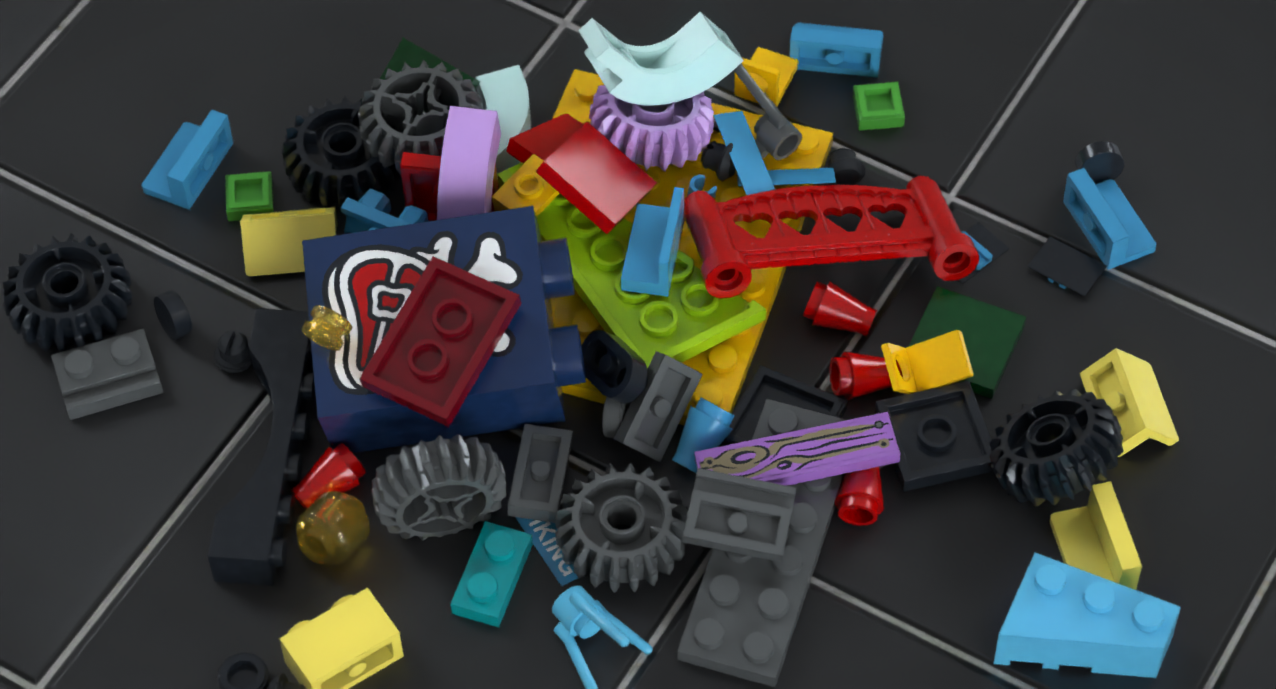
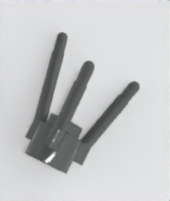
(773, 130)

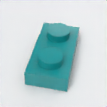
(491, 574)

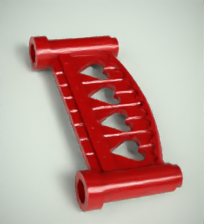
(732, 252)

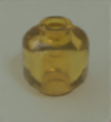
(332, 528)

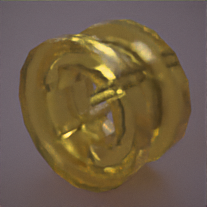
(326, 328)

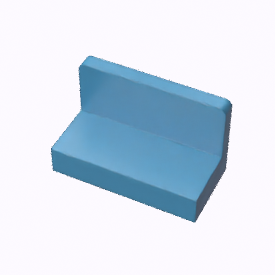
(836, 49)
(190, 160)
(1107, 219)
(654, 247)

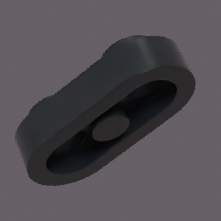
(613, 367)

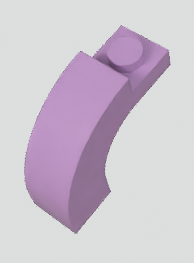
(468, 162)

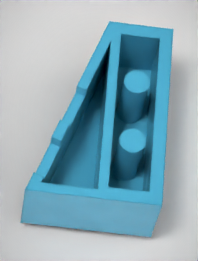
(1085, 622)

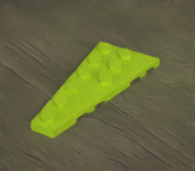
(673, 325)

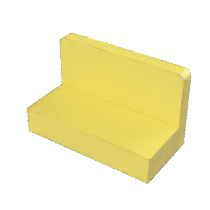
(275, 239)
(1134, 397)
(1098, 538)

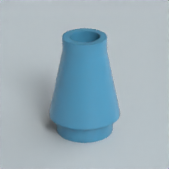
(704, 429)

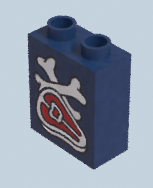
(368, 282)

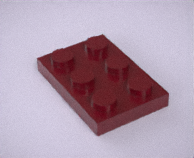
(440, 341)

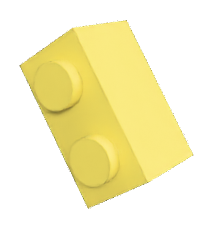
(342, 644)

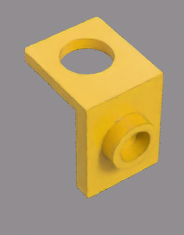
(770, 72)
(525, 189)
(928, 363)

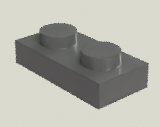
(659, 408)
(540, 473)

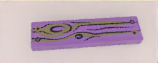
(808, 452)

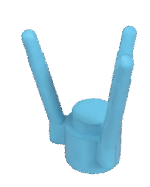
(585, 617)

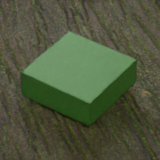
(878, 106)
(249, 194)

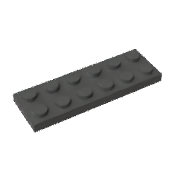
(753, 603)

